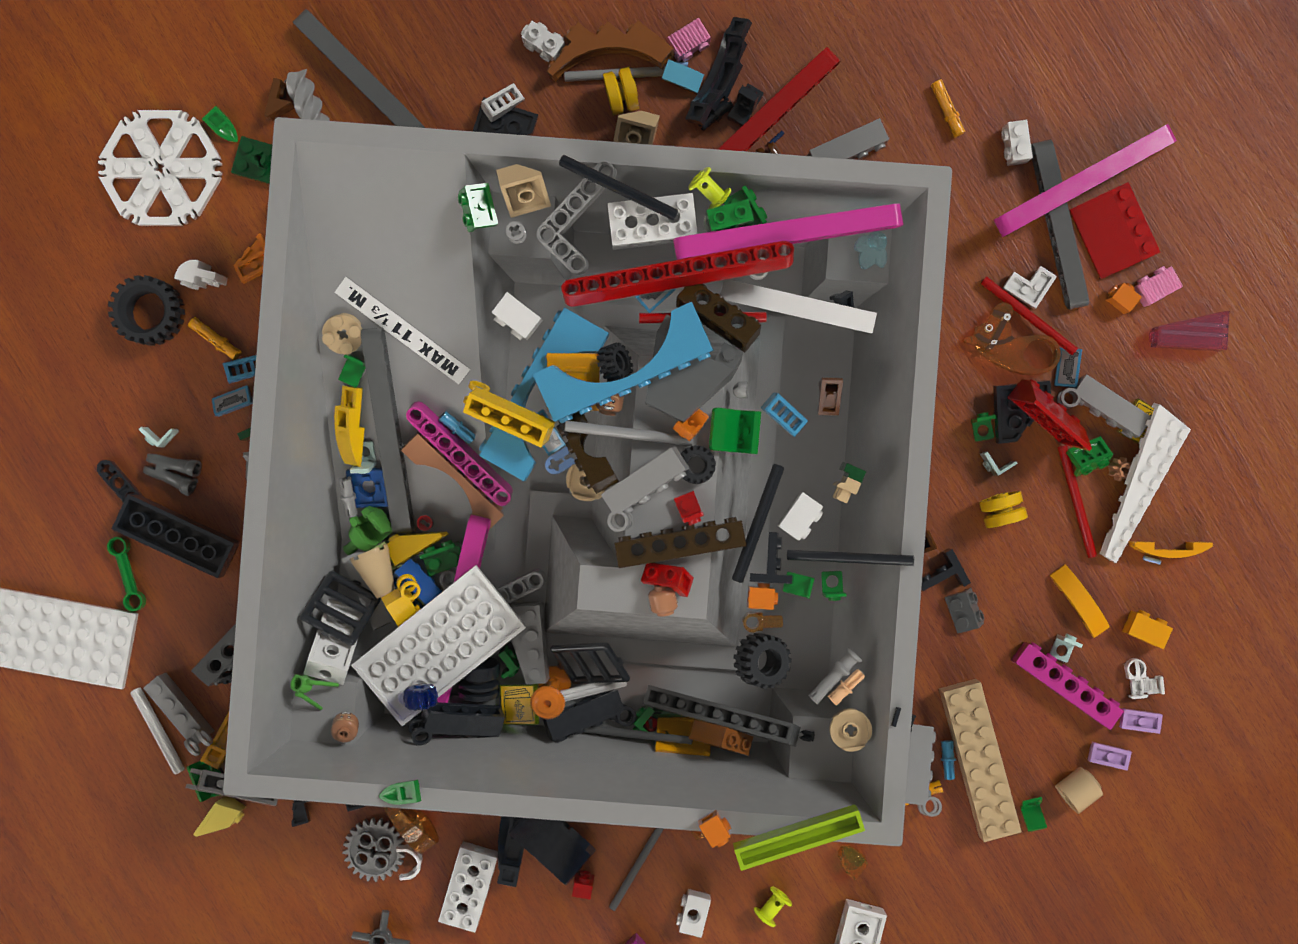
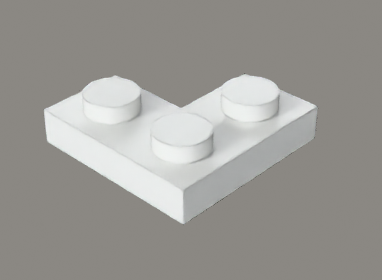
(1030, 291)

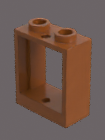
(721, 737)

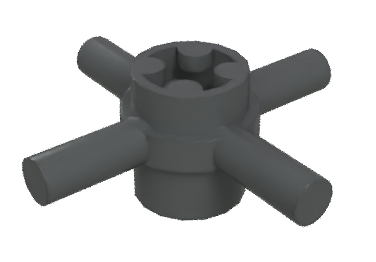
(381, 932)

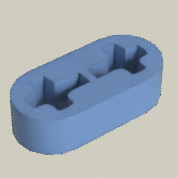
(557, 456)

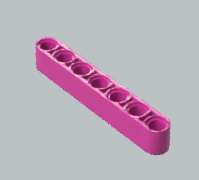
(457, 444)

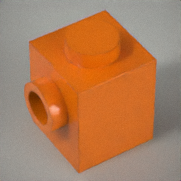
(1123, 297)
(762, 597)
(715, 829)

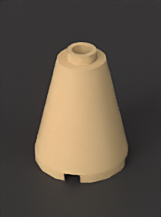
(376, 570)

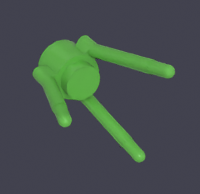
(303, 684)

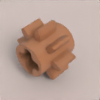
(1119, 468)

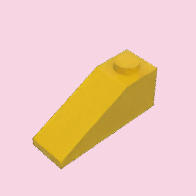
(408, 545)

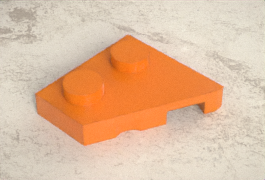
(252, 261)

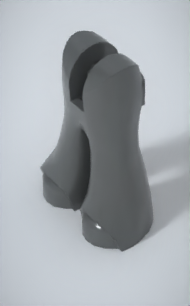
(184, 484)

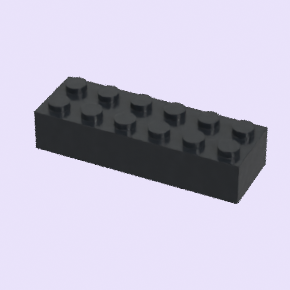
(175, 535)

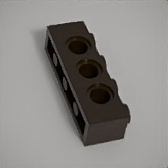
(721, 325)

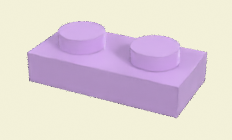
(1141, 721)
(1109, 756)

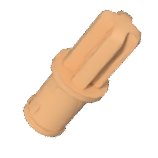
(846, 687)

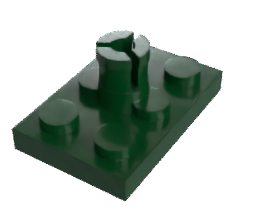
(253, 160)

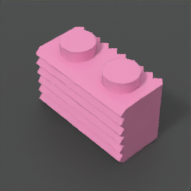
(689, 40)
(1158, 286)

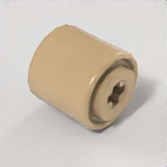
(1079, 789)

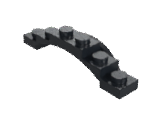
(723, 72)
(509, 853)

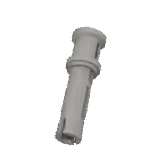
(841, 668)

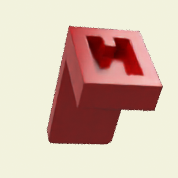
(689, 508)
(668, 576)
(583, 885)

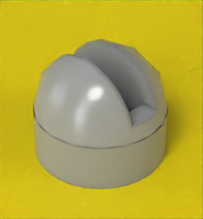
(741, 389)

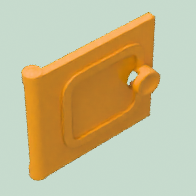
(578, 365)
(679, 726)

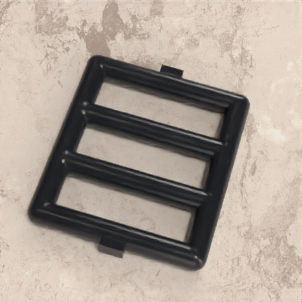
(324, 589)
(591, 649)

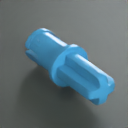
(457, 427)
(948, 759)

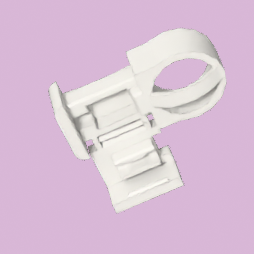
(1139, 685)

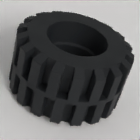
(776, 663)

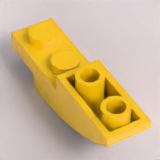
(347, 429)

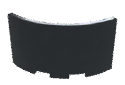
(553, 845)

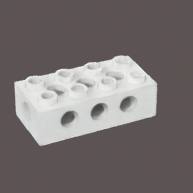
(649, 235)
(324, 662)
(452, 911)
(856, 914)

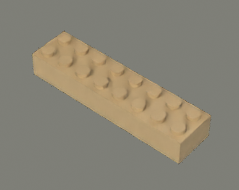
(980, 760)

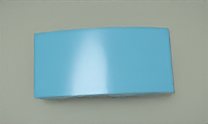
(682, 76)

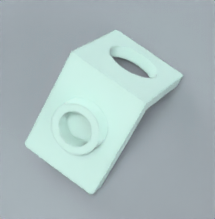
(153, 439)
(368, 462)
(990, 465)
(1069, 641)

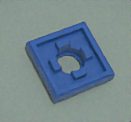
(363, 498)

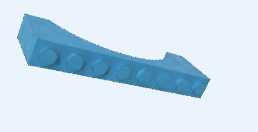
(568, 335)
(683, 343)

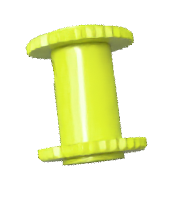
(711, 189)
(772, 907)

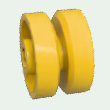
(621, 91)
(1003, 509)

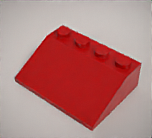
(1114, 230)
(1049, 414)

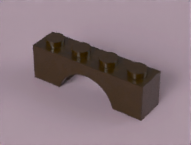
(597, 469)

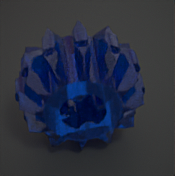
(420, 696)

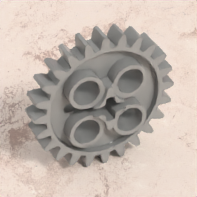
(371, 866)

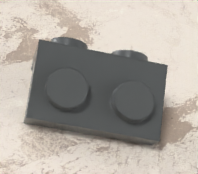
(965, 610)

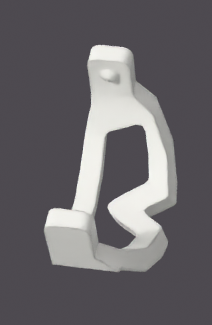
(406, 848)

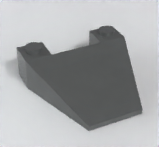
(691, 387)

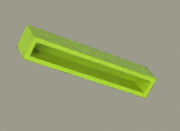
(798, 837)

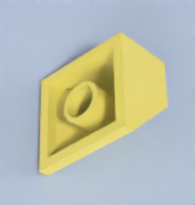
(221, 816)

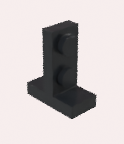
(746, 103)
(773, 563)
(944, 572)

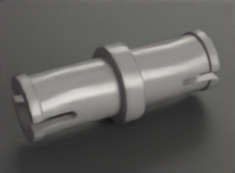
(348, 497)

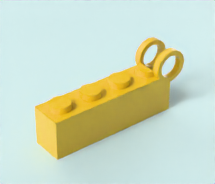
(507, 415)
(400, 600)

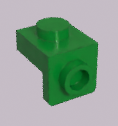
(510, 659)
(642, 716)

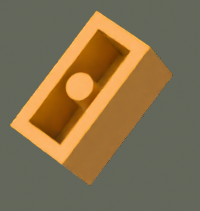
(1147, 629)

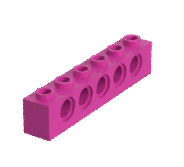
(1106, 716)

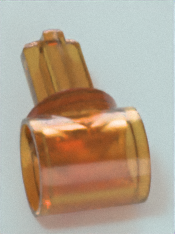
(764, 621)

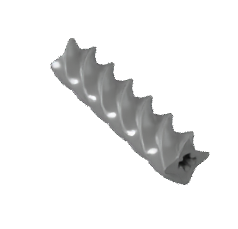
(301, 92)

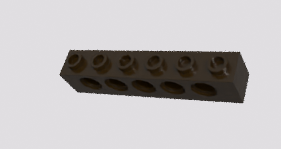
(734, 540)

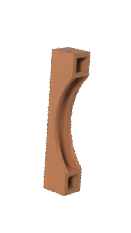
(422, 452)

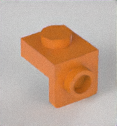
(691, 426)

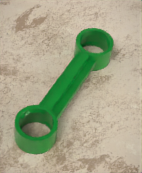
(126, 573)

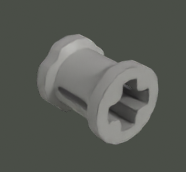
(514, 226)

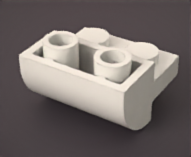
(198, 274)

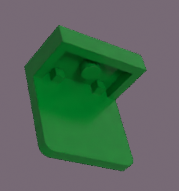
(735, 430)

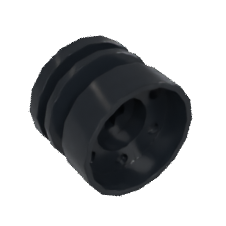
(481, 682)

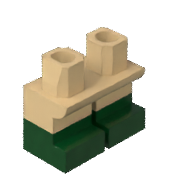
(849, 483)

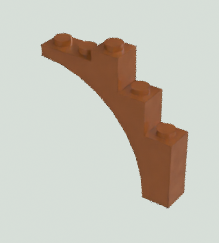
(609, 40)

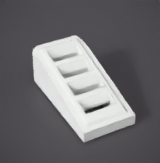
(491, 101)

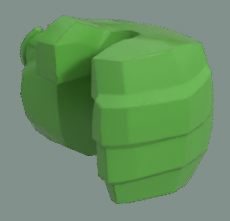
(367, 530)

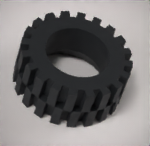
(124, 305)

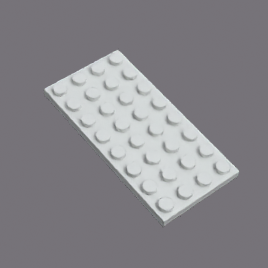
(65, 638)
(440, 642)

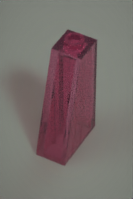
(1198, 333)

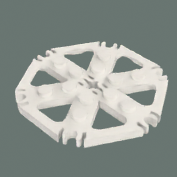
(170, 153)

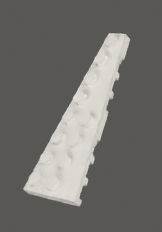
(1148, 469)

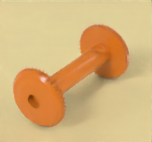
(547, 700)

